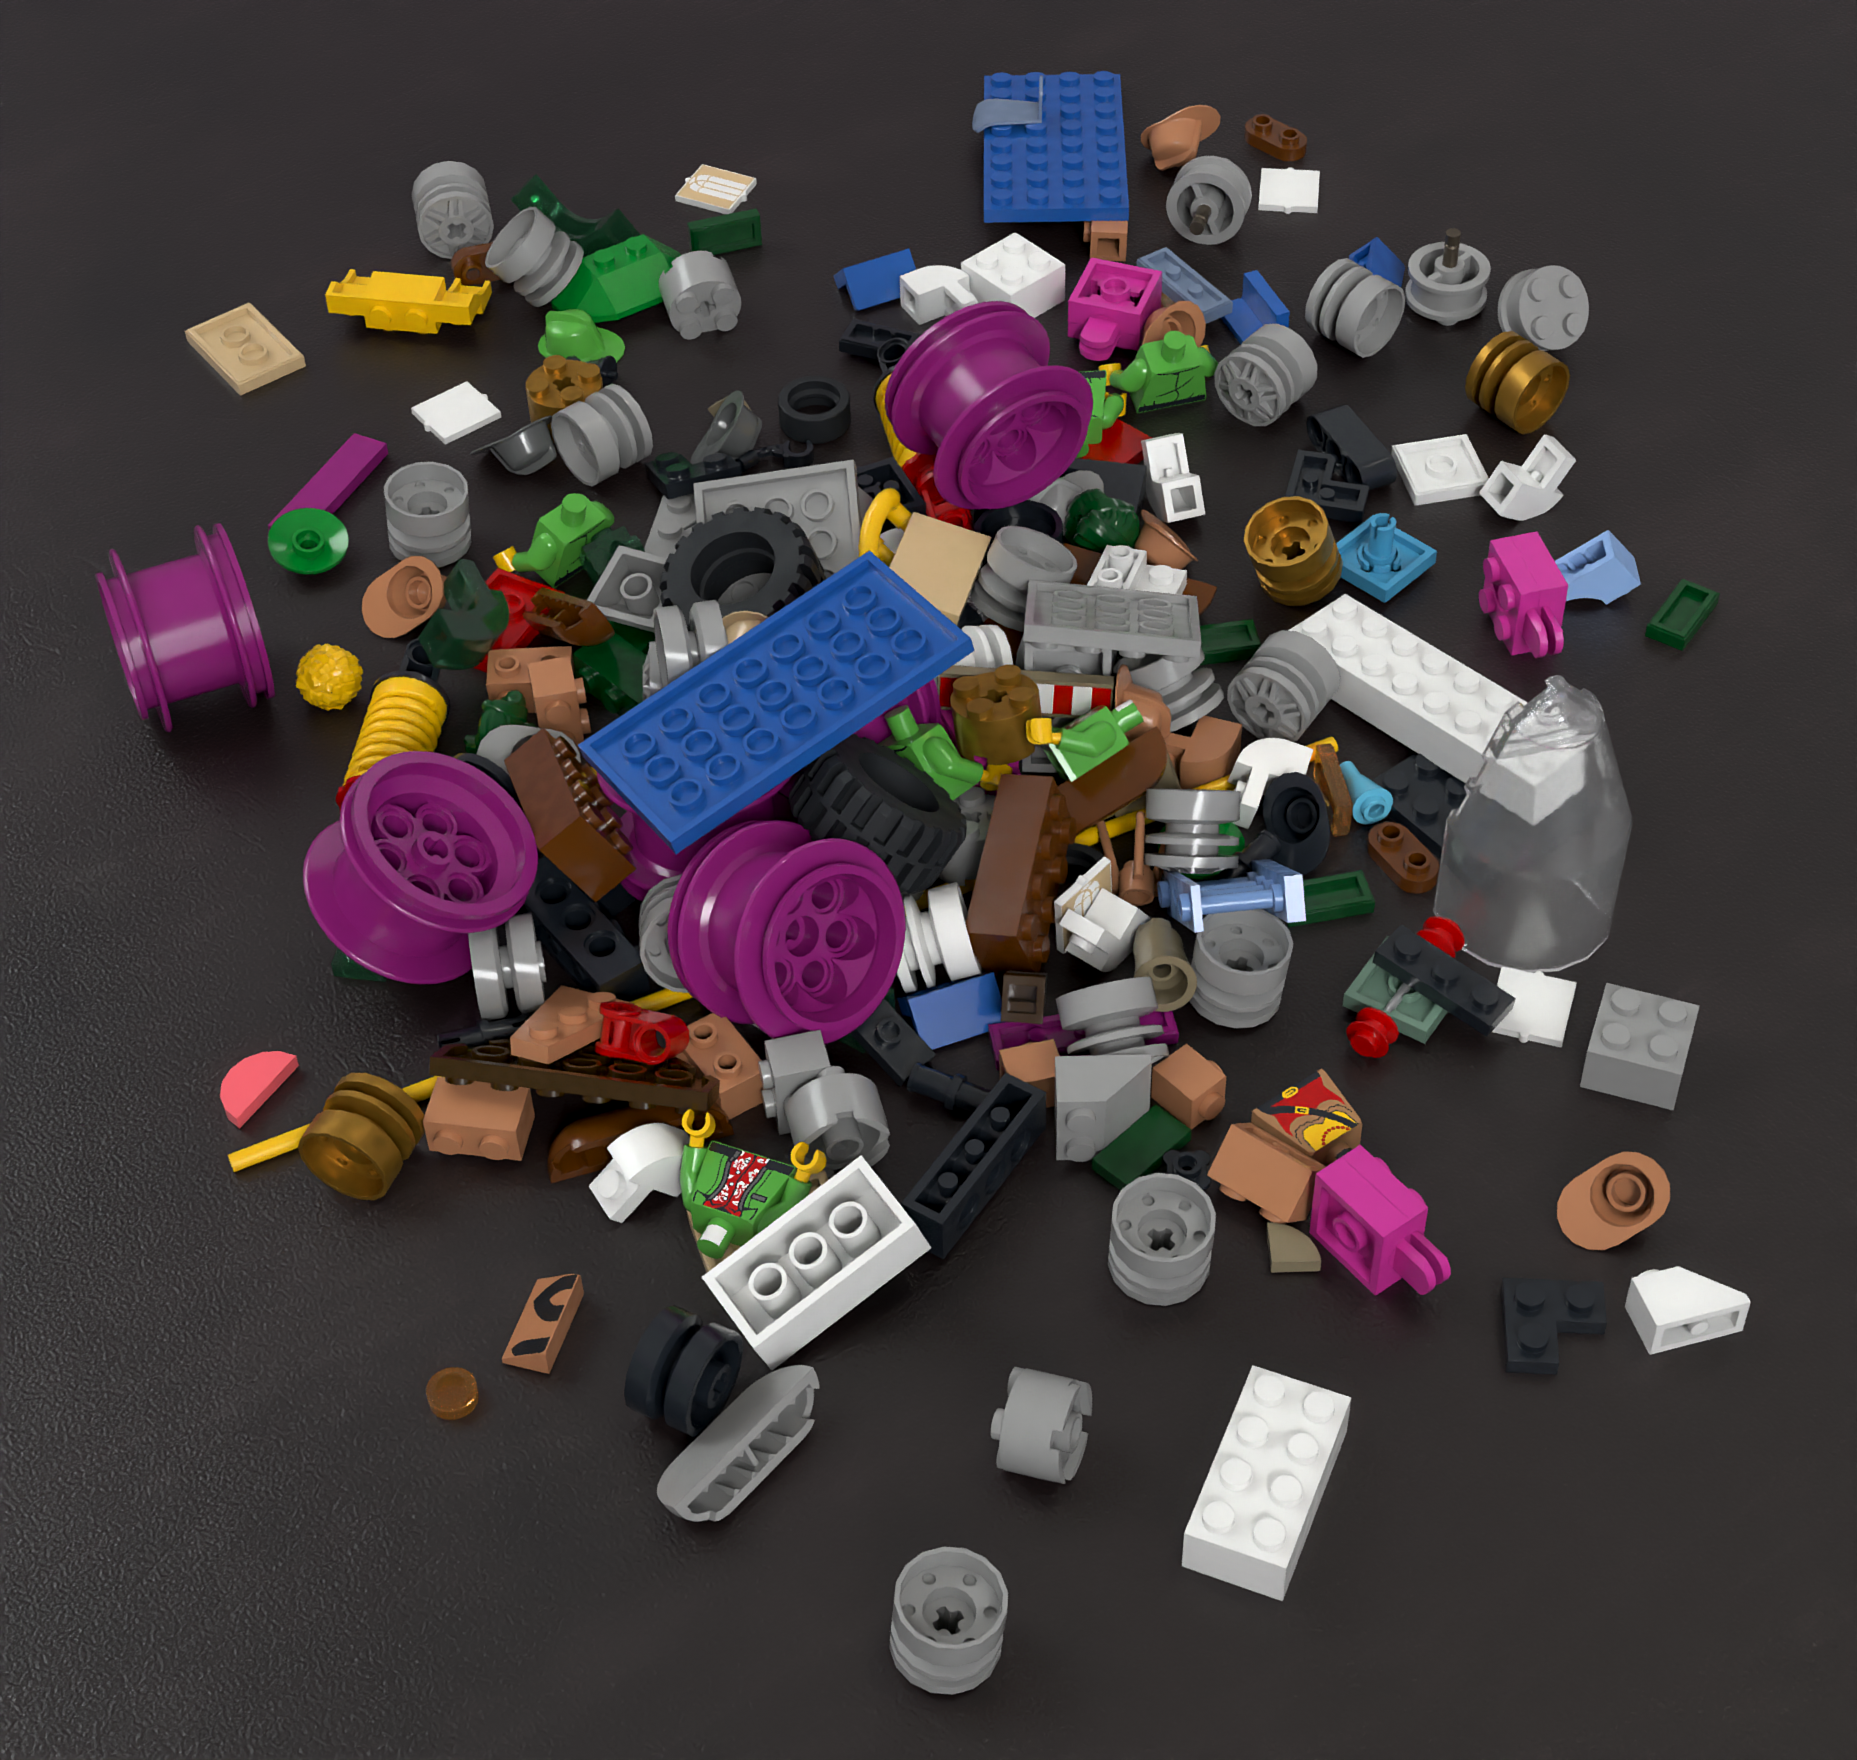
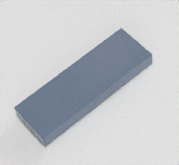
(1185, 284)

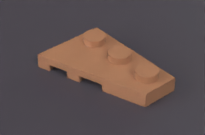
(561, 1025)

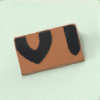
(544, 1323)

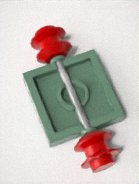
(1391, 1006)

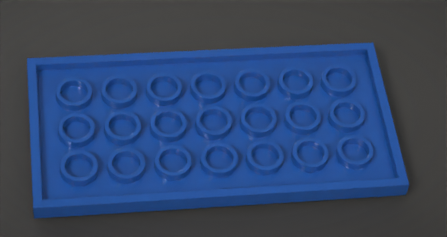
(1065, 165)
(774, 700)

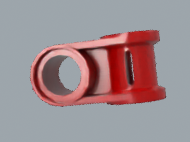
(631, 1033)

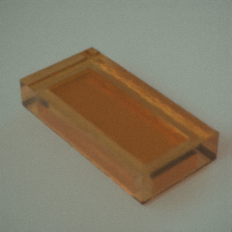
(1332, 784)

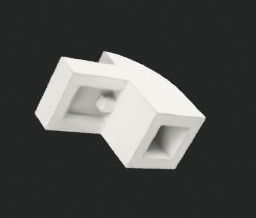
(935, 292)
(1169, 485)
(1529, 488)
(1259, 766)
(1105, 932)
(641, 1161)

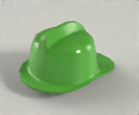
(575, 333)

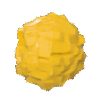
(329, 676)

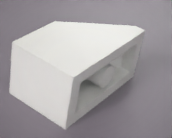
(1683, 1308)

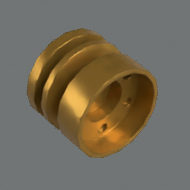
(1517, 382)
(1293, 551)
(362, 1136)

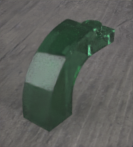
(588, 233)
(469, 631)

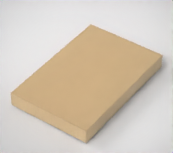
(245, 348)
(940, 562)

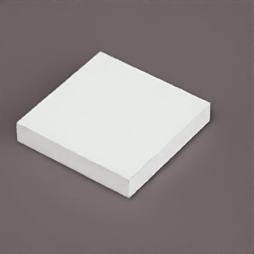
(1439, 469)

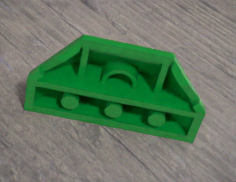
(618, 280)

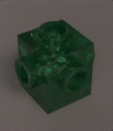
(598, 553)

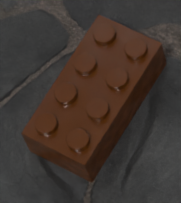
(570, 814)
(1020, 875)

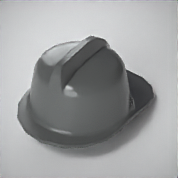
(731, 432)
(525, 449)

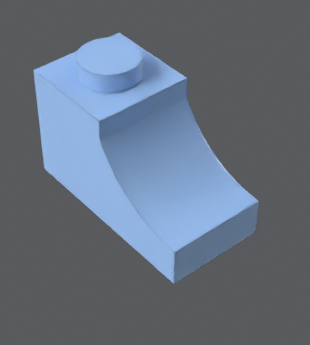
(1599, 569)

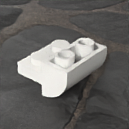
(1128, 569)

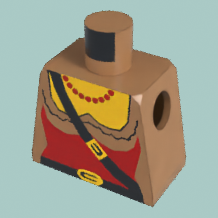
(1312, 1119)

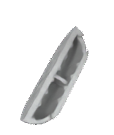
(741, 1446)

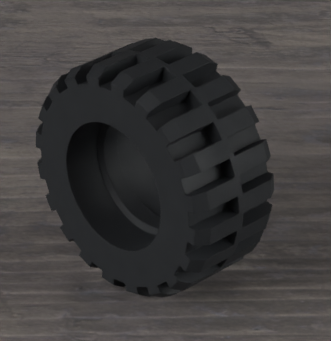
(739, 547)
(883, 804)

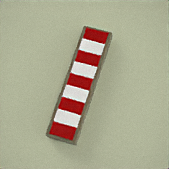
(1059, 693)

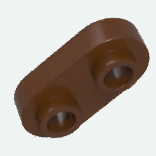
(1275, 138)
(470, 258)
(1397, 854)

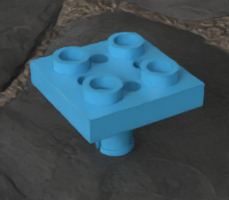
(1379, 549)

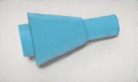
(1369, 800)

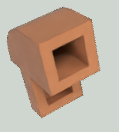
(1207, 753)

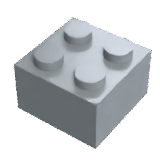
(1639, 1046)

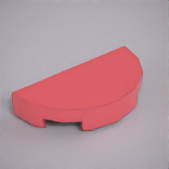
(253, 1082)

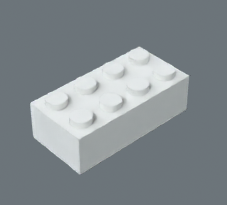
(816, 1262)
(1266, 1483)

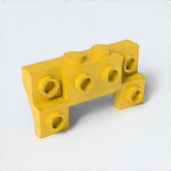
(407, 301)

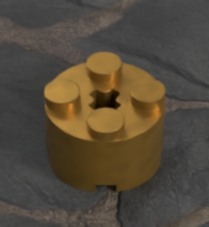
(559, 385)
(993, 714)

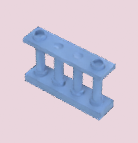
(1266, 887)

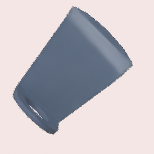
(1007, 112)

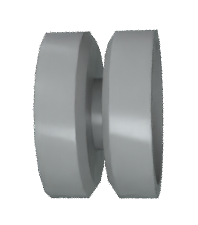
(684, 649)
(508, 966)

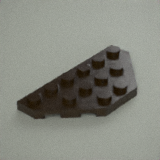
(580, 1073)

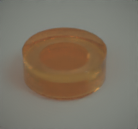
(452, 1393)

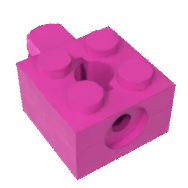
(1112, 307)
(1524, 595)
(1375, 1224)

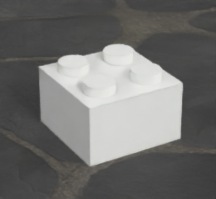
(1017, 274)

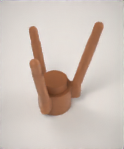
(1136, 881)

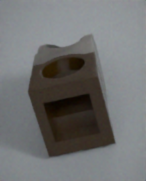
(1023, 997)

